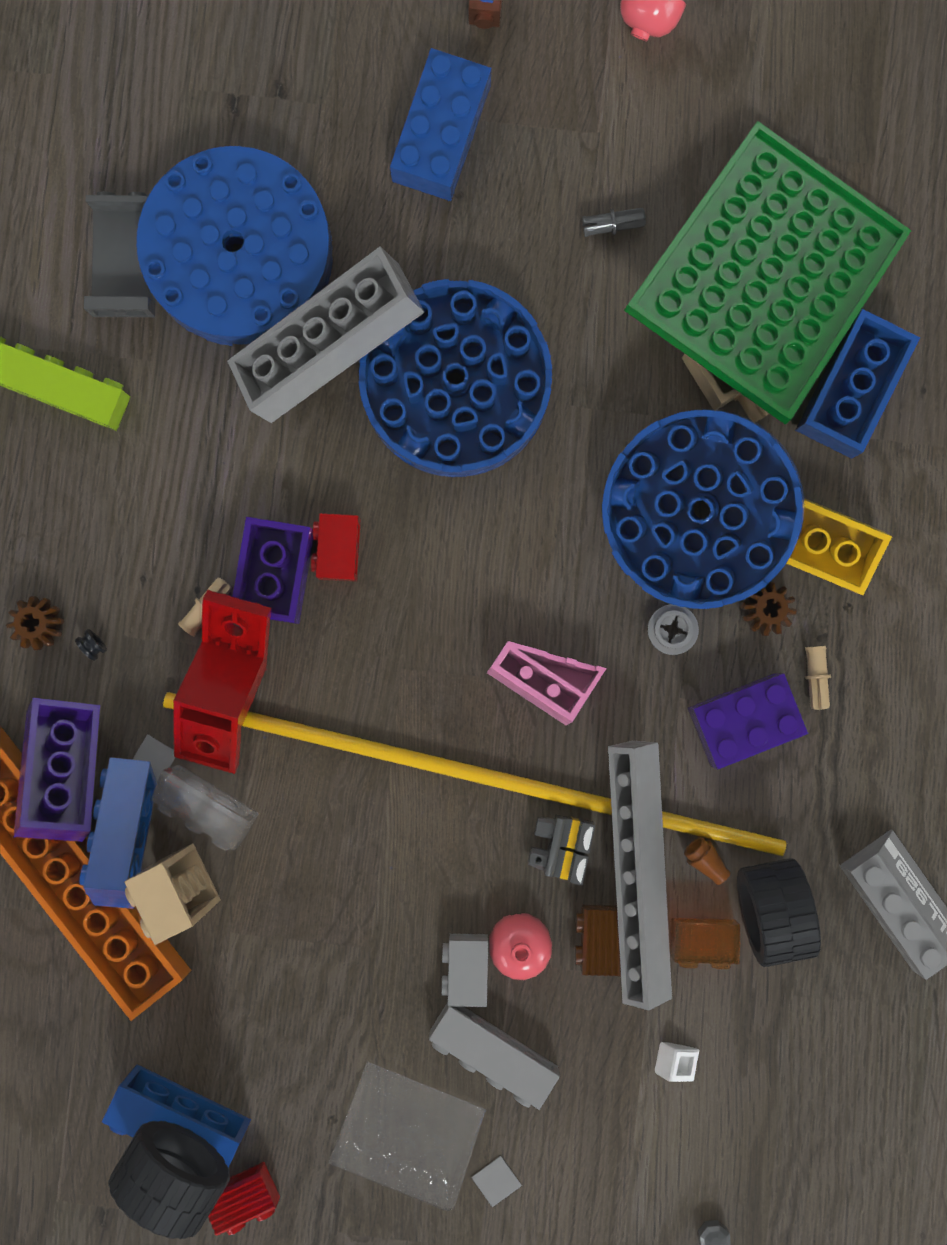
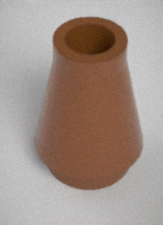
(705, 858)

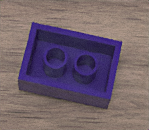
(274, 567)
(747, 720)

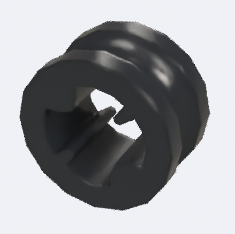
(91, 644)

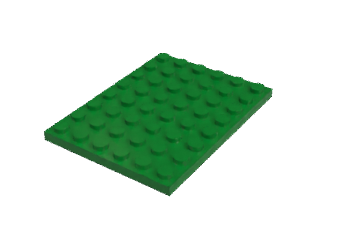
(769, 272)

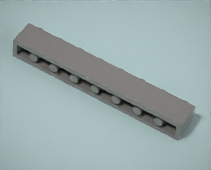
(640, 873)

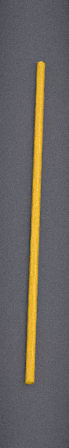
(496, 779)

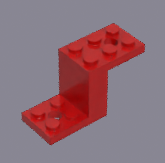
(221, 681)

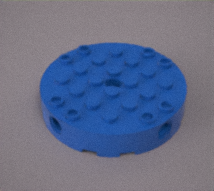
(223, 201)
(466, 424)
(751, 499)

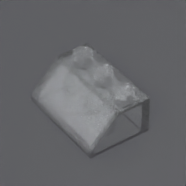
(203, 807)

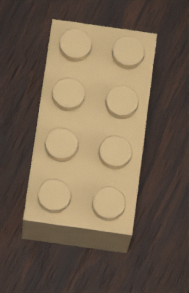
(172, 894)

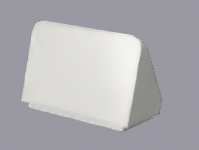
(676, 1062)

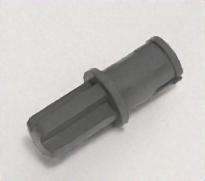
(614, 221)

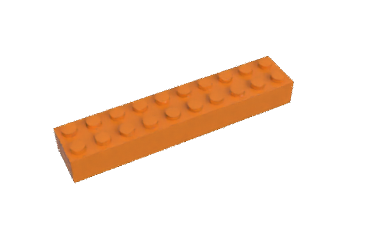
(103, 936)

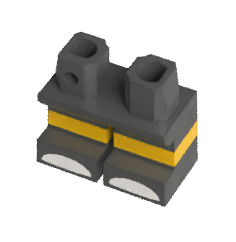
(558, 860)

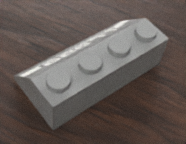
(901, 902)

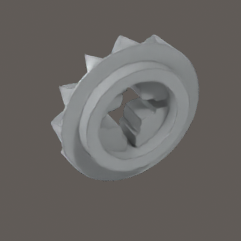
(685, 621)

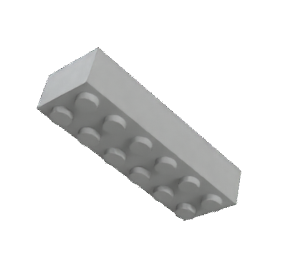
(325, 335)

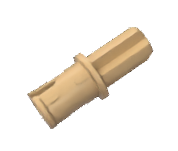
(193, 620)
(817, 677)

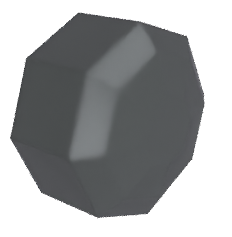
(713, 1233)

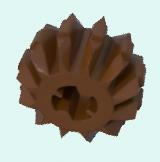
(778, 614)
(36, 635)

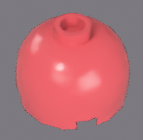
(651, 16)
(520, 946)

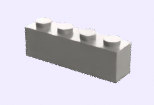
(494, 1054)

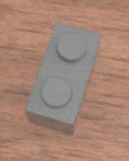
(467, 970)

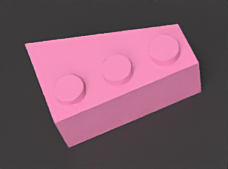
(546, 680)

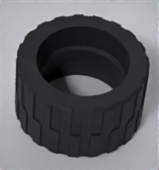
(778, 912)
(168, 1180)

